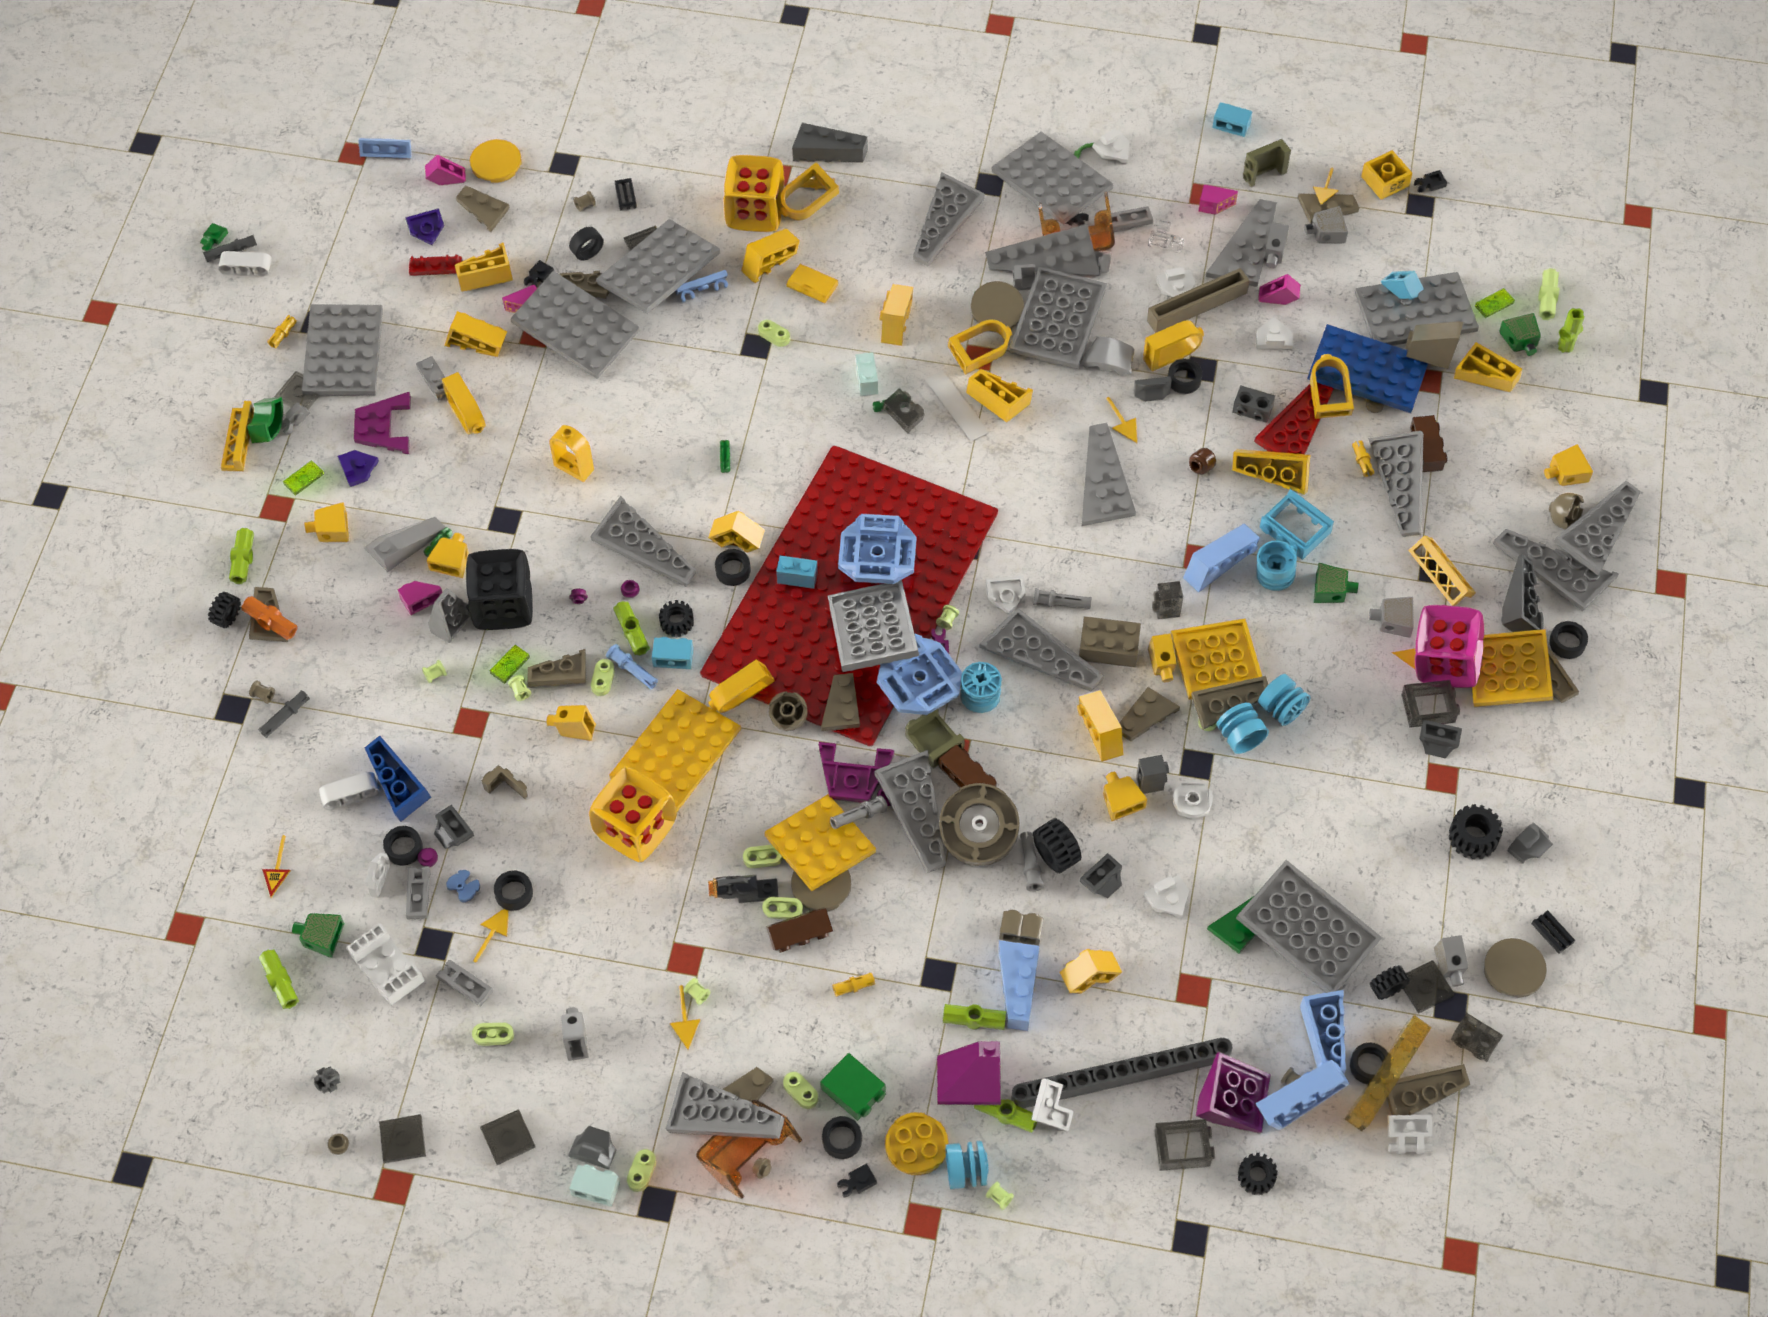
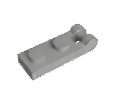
(1131, 218)
(432, 375)
(417, 893)
(465, 983)

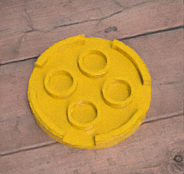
(495, 160)
(916, 1143)

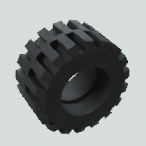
(1479, 818)
(1057, 845)

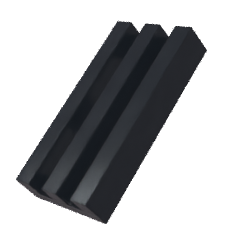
(627, 204)
(1553, 926)

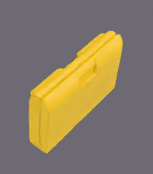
(812, 283)

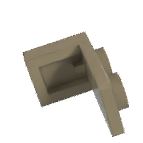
(495, 777)

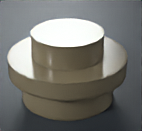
(338, 1144)
(761, 1167)

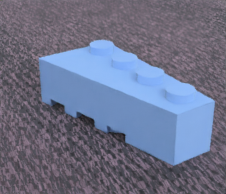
(1220, 556)
(1018, 974)
(1325, 1026)
(1302, 1094)

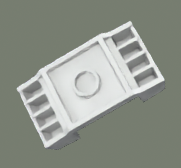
(385, 964)

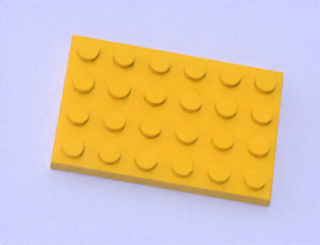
(680, 745)

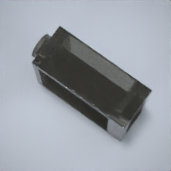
(1443, 687)
(1177, 1127)

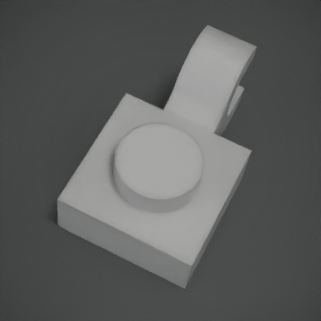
(294, 416)

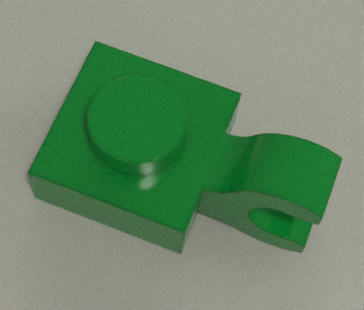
(214, 234)

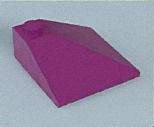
(970, 1075)
(1232, 1094)

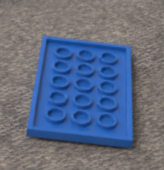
(1374, 367)

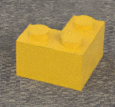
(737, 529)
(1090, 968)

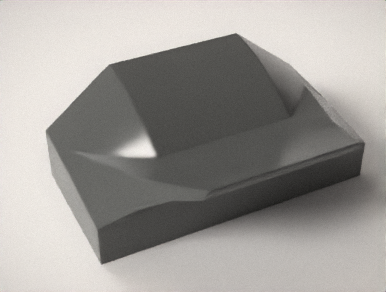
(1152, 388)
(1439, 738)
(451, 828)
(1530, 844)
(1103, 877)
(593, 1147)

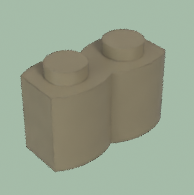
(1021, 928)

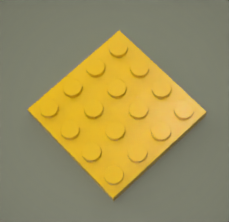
(1215, 655)
(1514, 669)
(815, 847)

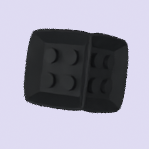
(499, 589)

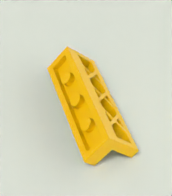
(241, 440)
(1446, 565)

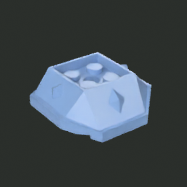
(882, 536)
(936, 669)

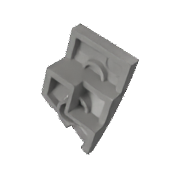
(1110, 355)

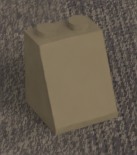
(1434, 342)

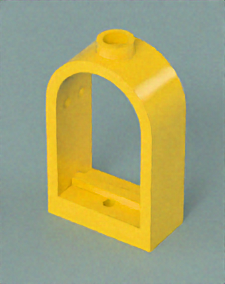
(823, 178)
(1171, 344)
(962, 357)
(463, 404)
(1337, 409)
(581, 462)
(740, 687)

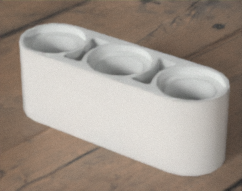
(244, 263)
(349, 790)

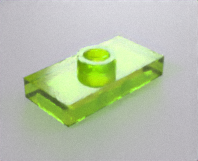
(1494, 303)
(303, 477)
(509, 664)

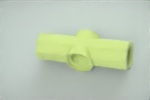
(1548, 294)

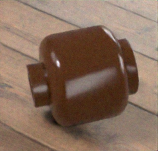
(1202, 461)

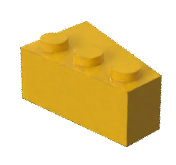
(768, 252)
(484, 270)
(894, 313)
(475, 334)
(1488, 369)
(998, 395)
(1101, 724)

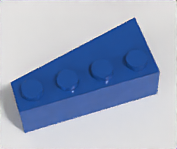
(398, 782)

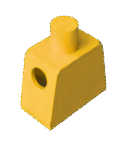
(1569, 467)
(330, 524)
(449, 556)
(1162, 656)
(573, 722)
(1122, 796)

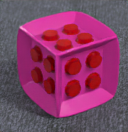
(1449, 645)

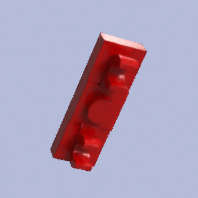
(433, 265)

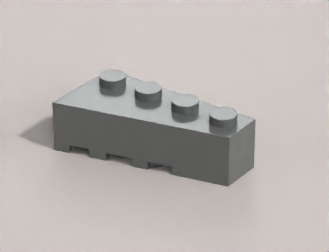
(828, 144)

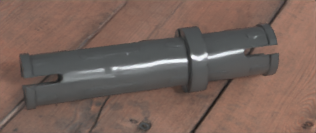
(237, 245)
(291, 707)

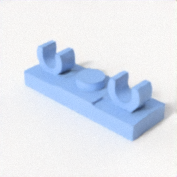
(385, 148)
(702, 284)

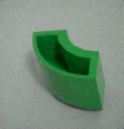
(266, 420)

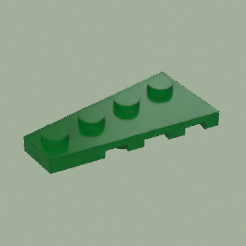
(1231, 930)

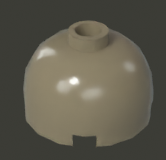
(1566, 509)
(788, 711)

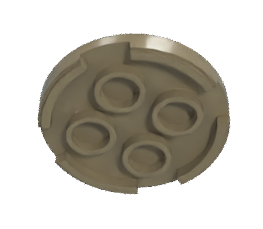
(997, 302)
(828, 895)
(1515, 967)

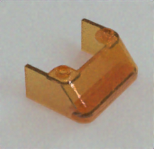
(1101, 233)
(727, 1154)

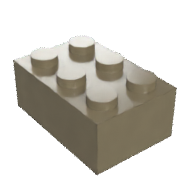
(1109, 641)

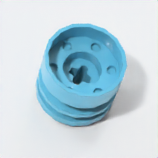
(1276, 565)
(980, 687)
(1284, 699)
(1242, 728)
(966, 1164)

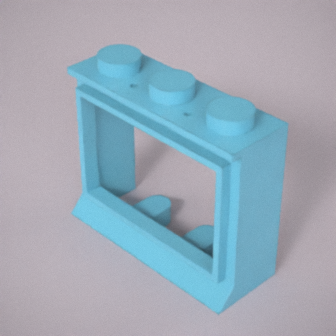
(1278, 532)

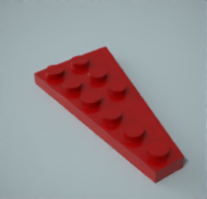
(1295, 424)

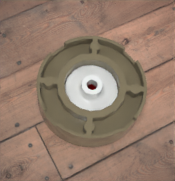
(976, 805)

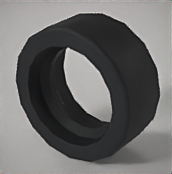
(580, 238)
(1187, 365)
(732, 579)
(1573, 628)
(396, 833)
(513, 904)
(1372, 1048)
(841, 1121)

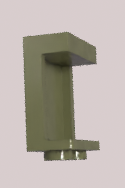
(1266, 158)
(932, 734)

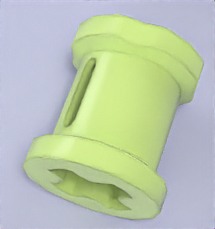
(947, 617)
(434, 671)
(519, 688)
(697, 991)
(999, 1195)

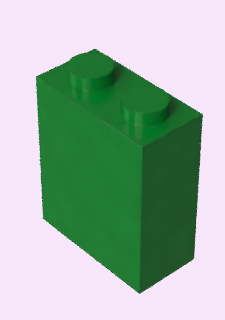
(853, 1087)

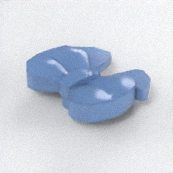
(465, 891)

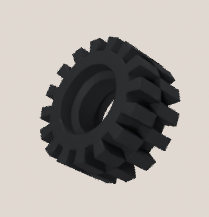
(224, 610)
(679, 627)
(1389, 982)
(1266, 1165)

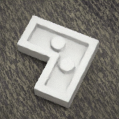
(1047, 1108)

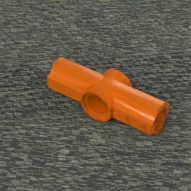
(269, 617)

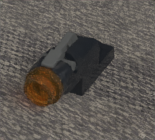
(743, 887)

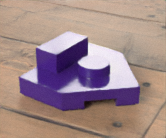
(426, 225)
(357, 466)

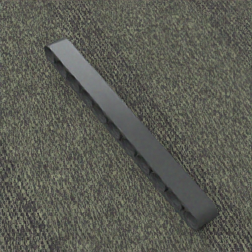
(1130, 1066)

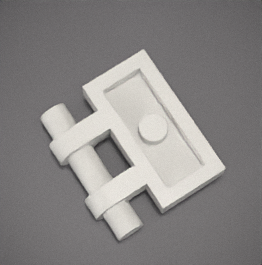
(1410, 1126)

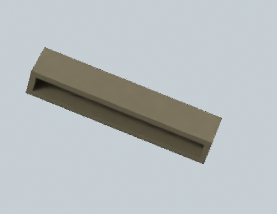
(1198, 300)

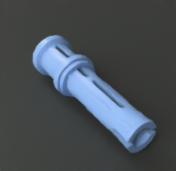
(625, 662)

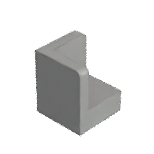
(1023, 276)

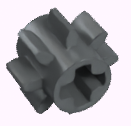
(327, 1079)

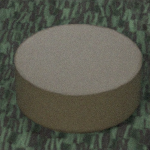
(1373, 406)

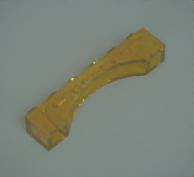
(1388, 1074)

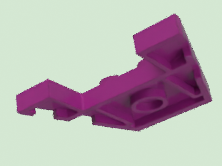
(373, 423)
(850, 780)

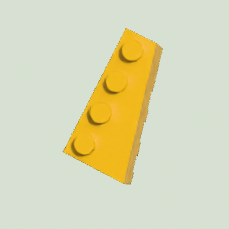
(1279, 468)

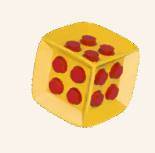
(753, 193)
(632, 814)

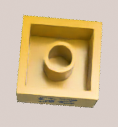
(1386, 174)

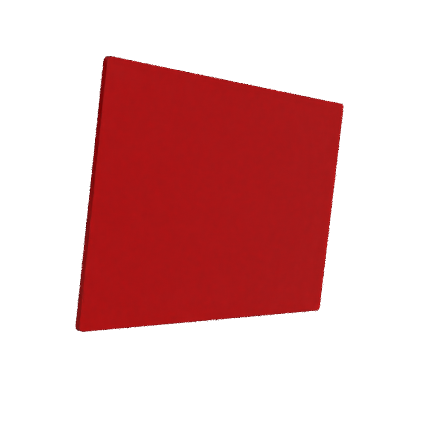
(793, 625)

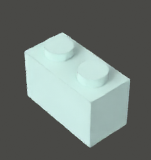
(866, 374)
(595, 1185)

